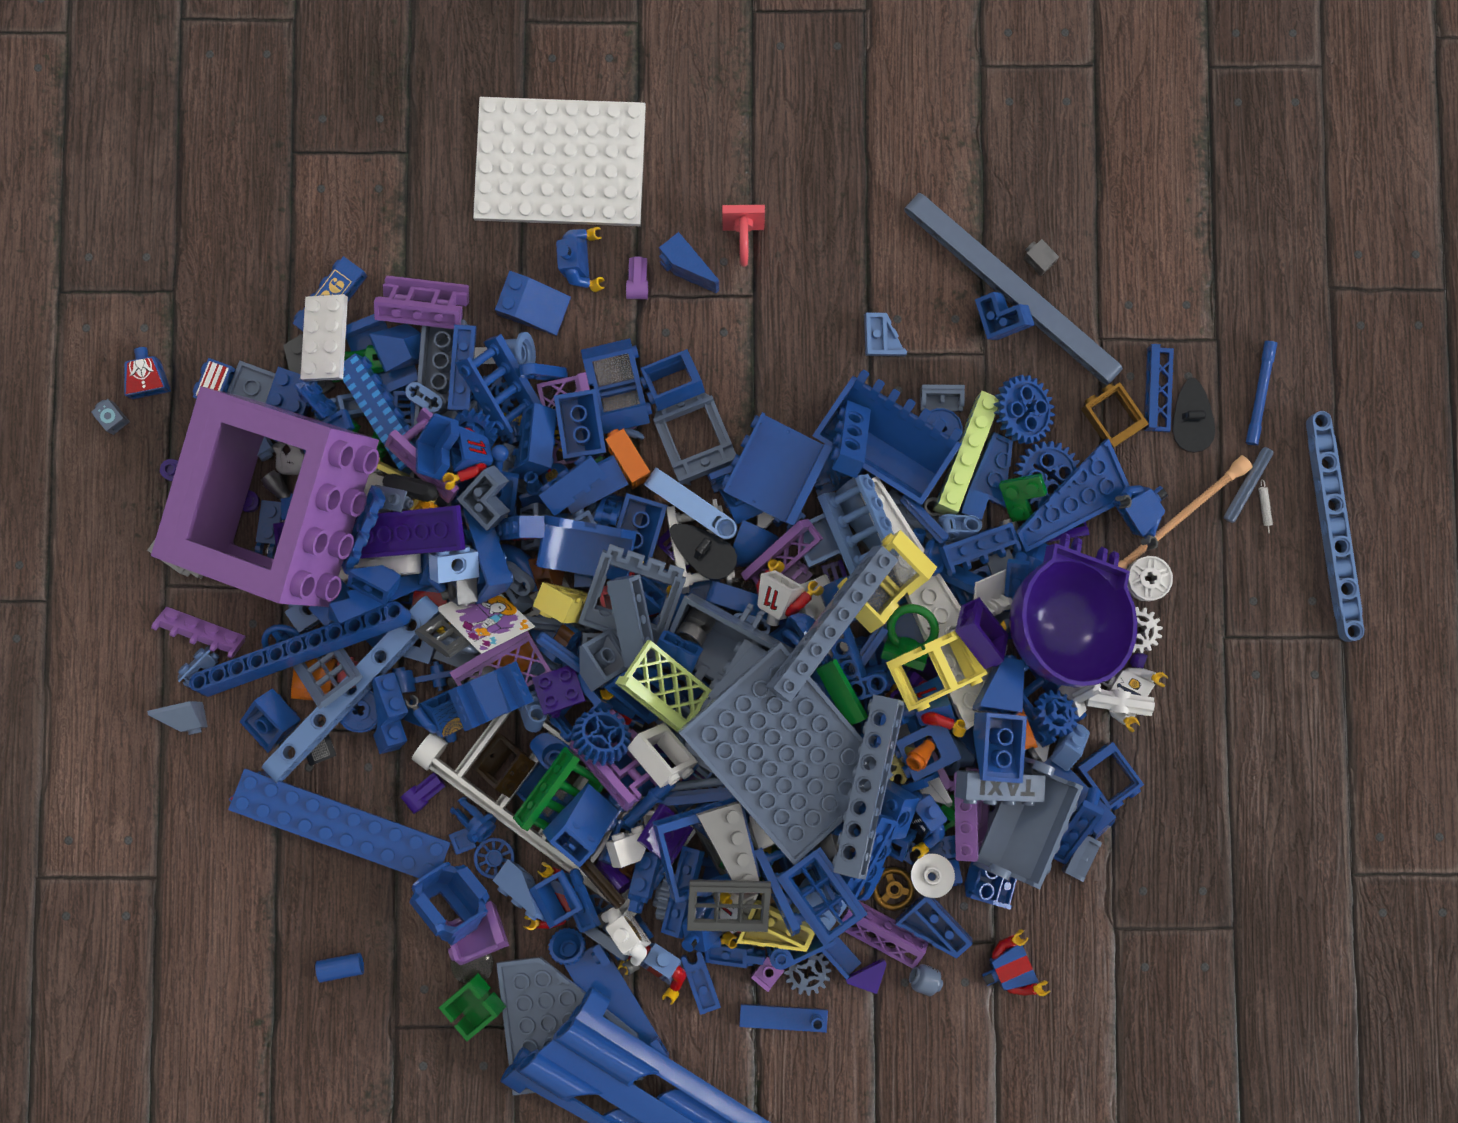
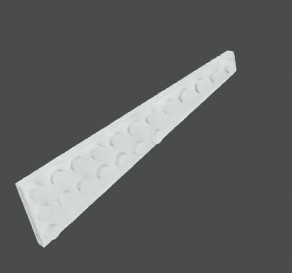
(941, 602)

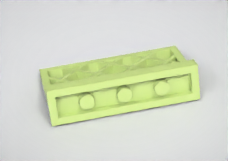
(651, 700)

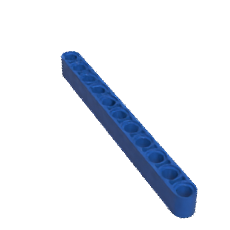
(210, 681)

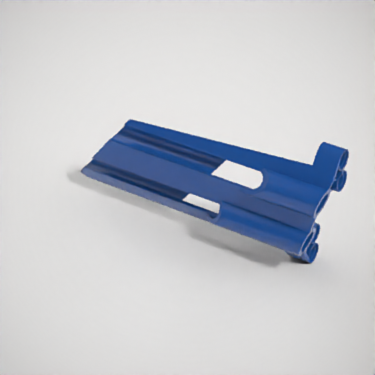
(604, 1060)

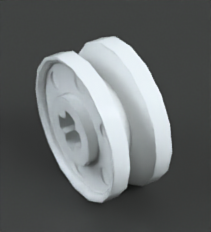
(1156, 569)

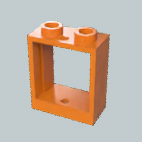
(627, 457)

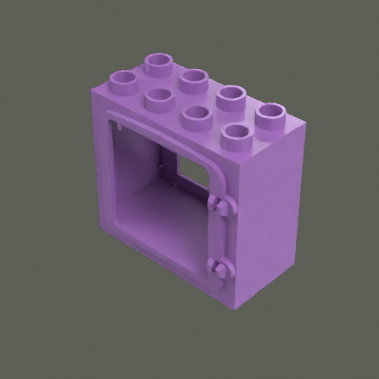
(214, 484)

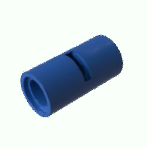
(339, 967)

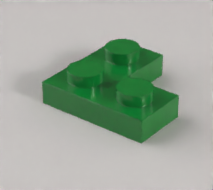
(1018, 491)

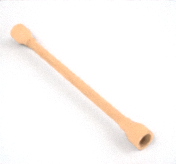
(1237, 469)

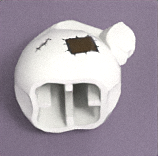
(288, 458)

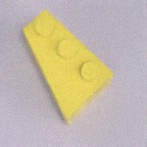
(560, 602)
(777, 934)

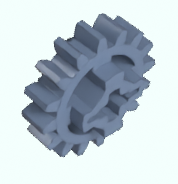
(661, 899)
(803, 981)

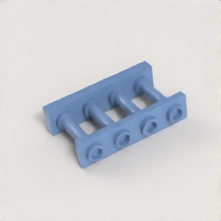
(840, 523)

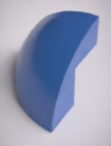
(751, 543)

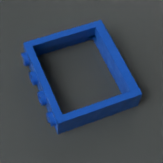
(679, 821)

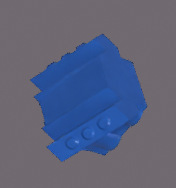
(490, 696)

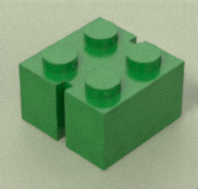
(476, 1004)

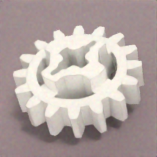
(1143, 637)

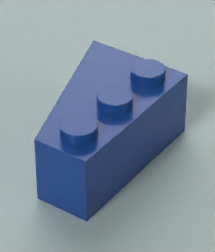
(536, 440)

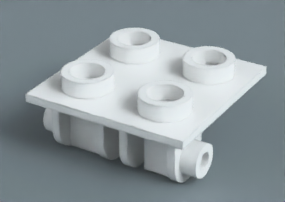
(992, 592)

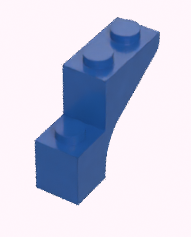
(390, 711)

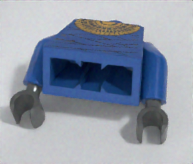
(438, 714)

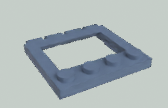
(602, 618)

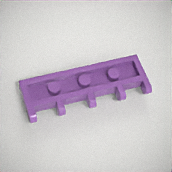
(199, 630)

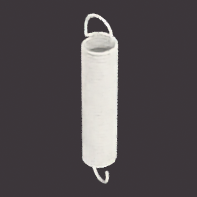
(1265, 506)

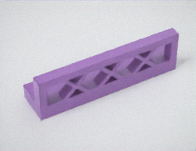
(782, 545)
(887, 931)

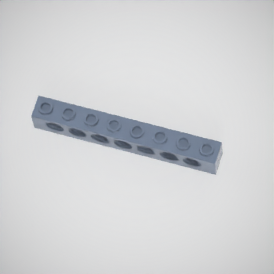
(831, 623)
(874, 797)

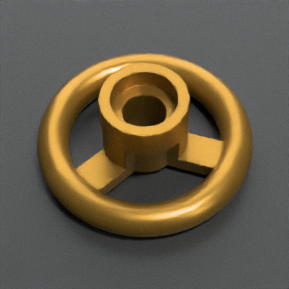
(882, 901)

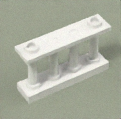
(677, 518)

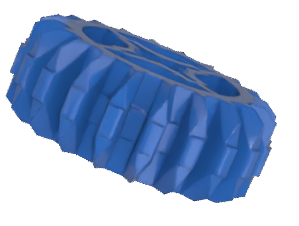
(598, 744)

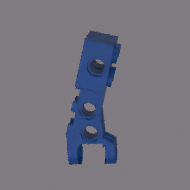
(900, 806)

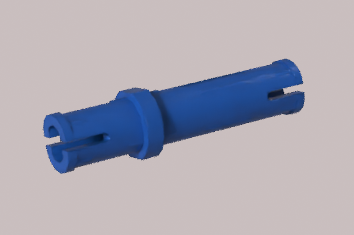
(654, 796)

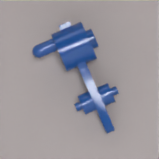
(407, 681)

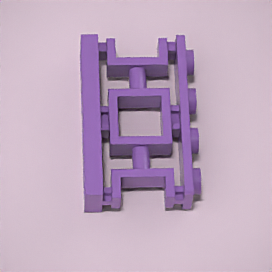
(403, 309)
(611, 775)
(970, 825)

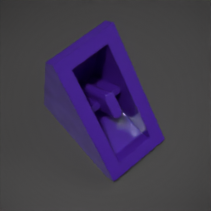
(868, 976)

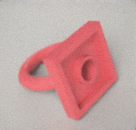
(743, 220)

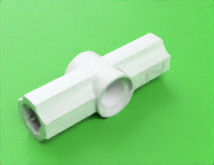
(1122, 702)

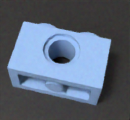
(465, 568)

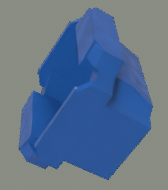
(460, 891)

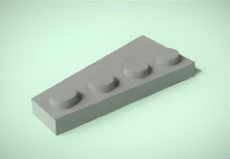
(729, 836)

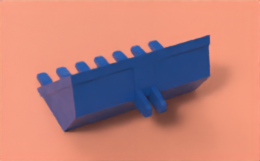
(899, 444)

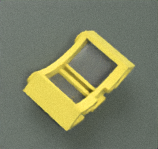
(904, 578)

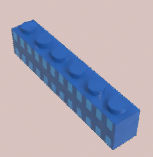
(375, 402)

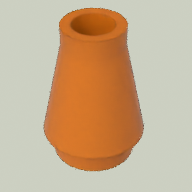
(919, 757)

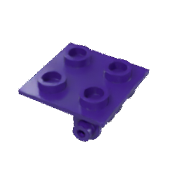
(558, 690)

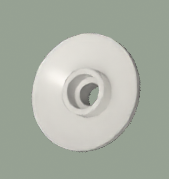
(940, 867)

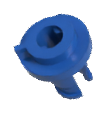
(480, 826)

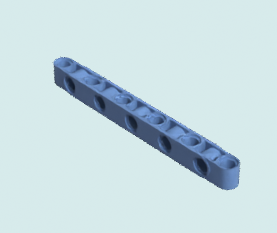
(1335, 527)
(309, 732)

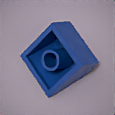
(270, 720)

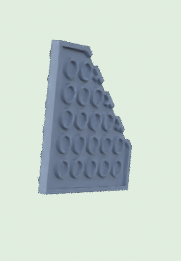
(538, 1004)

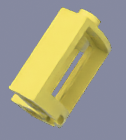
(967, 661)

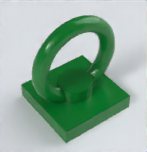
(897, 646)

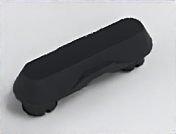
(415, 488)

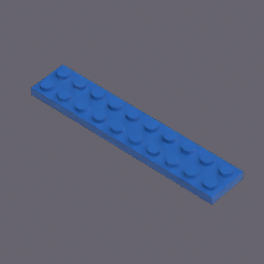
(337, 825)

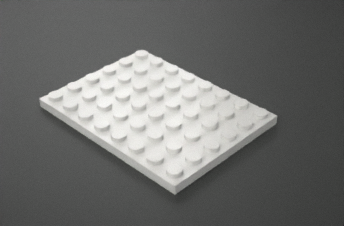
(559, 161)

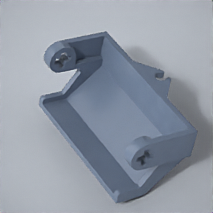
(1027, 837)

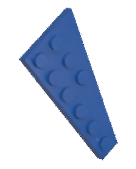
(1079, 498)

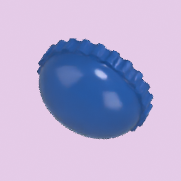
(567, 946)

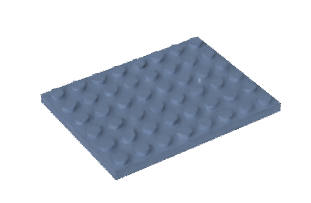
(780, 757)

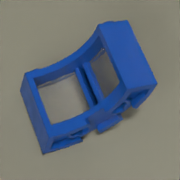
(618, 385)

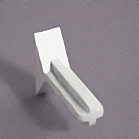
(1080, 696)

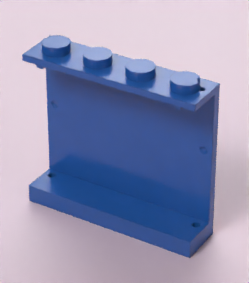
(776, 469)

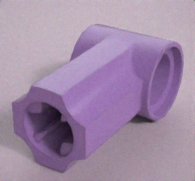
(637, 283)

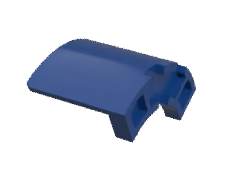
(579, 545)

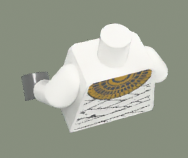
(626, 935)

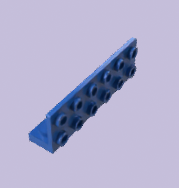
(600, 972)

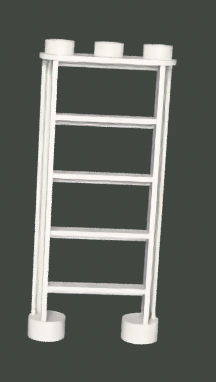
(428, 757)

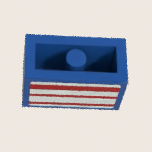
(214, 376)

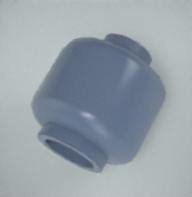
(925, 980)

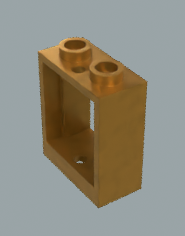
(1126, 401)

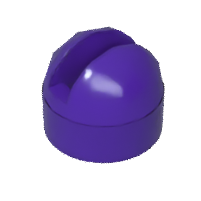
(1138, 660)

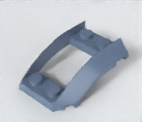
(706, 461)

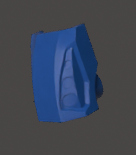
(989, 887)

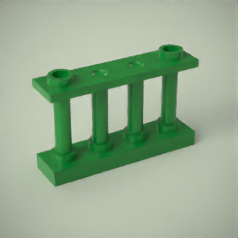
(547, 787)

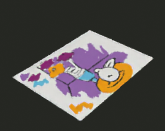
(487, 623)

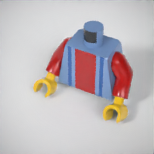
(665, 967)

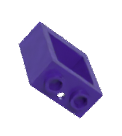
(982, 633)

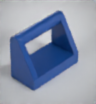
(549, 903)

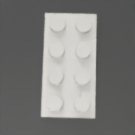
(324, 338)

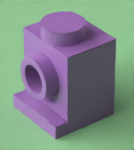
(766, 981)

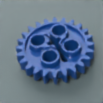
(1024, 409)
(1057, 460)

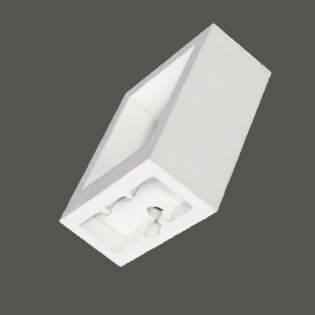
(652, 761)

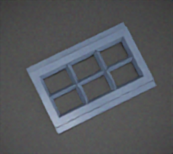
(313, 686)

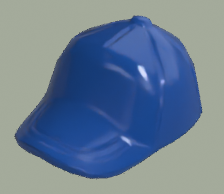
(799, 623)
(547, 748)

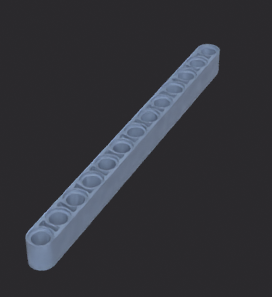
(1015, 290)

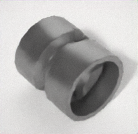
(696, 626)

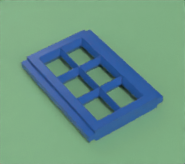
(806, 909)

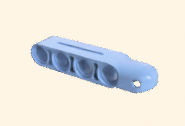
(691, 504)

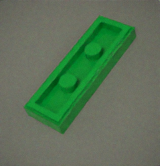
(841, 692)

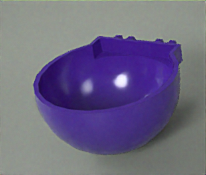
(1074, 616)

